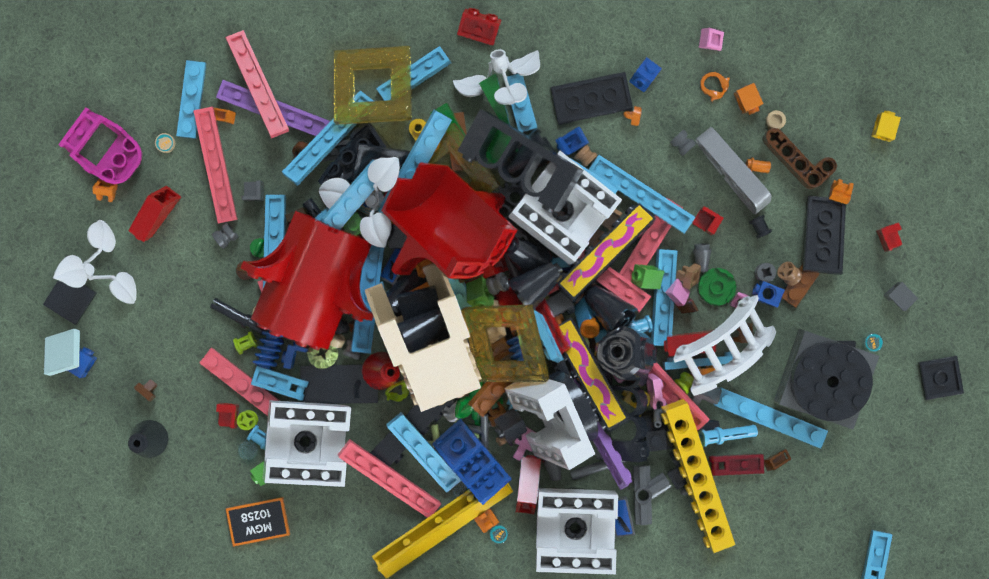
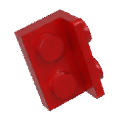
(479, 26)

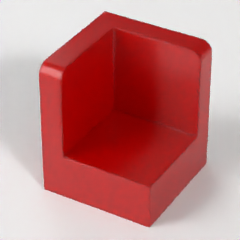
(707, 220)
(889, 236)
(228, 414)

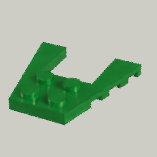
(500, 140)

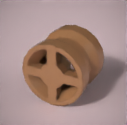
(585, 156)
(789, 273)

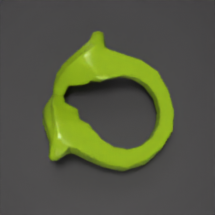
(394, 396)

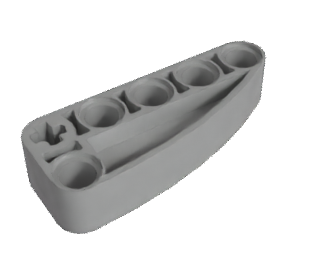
(736, 173)

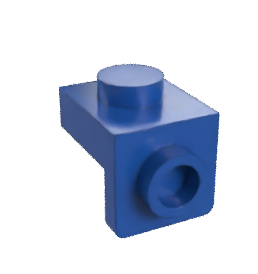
(645, 74)
(572, 141)
(289, 356)

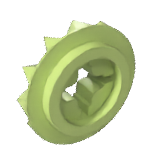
(319, 361)

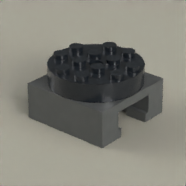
(806, 376)

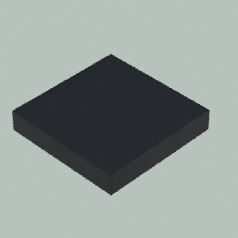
(69, 301)
(941, 377)

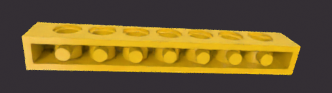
(722, 537)

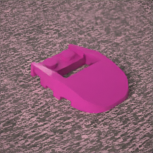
(120, 159)

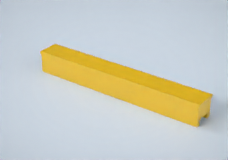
(433, 530)

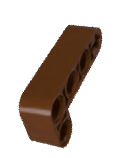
(796, 155)

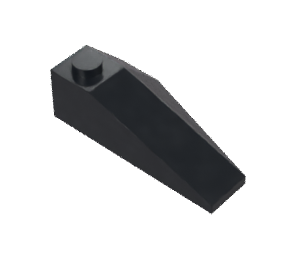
(344, 163)
(657, 437)

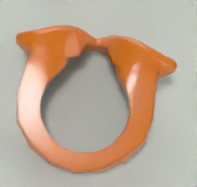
(712, 93)

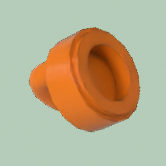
(634, 115)
(590, 328)

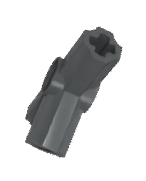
(653, 487)

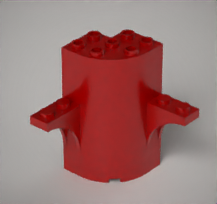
(447, 223)
(310, 282)

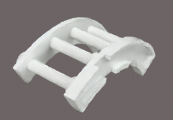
(741, 361)

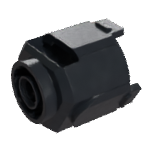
(636, 354)

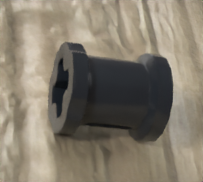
(760, 226)

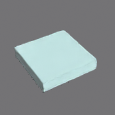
(62, 352)

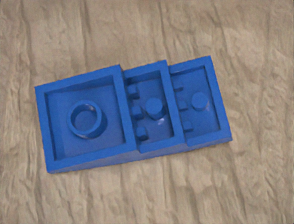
(471, 461)

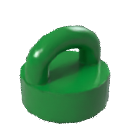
(257, 247)

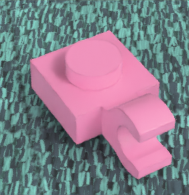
(655, 388)
(523, 445)

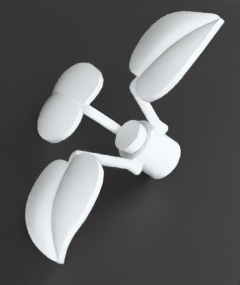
(499, 63)
(384, 174)
(76, 273)

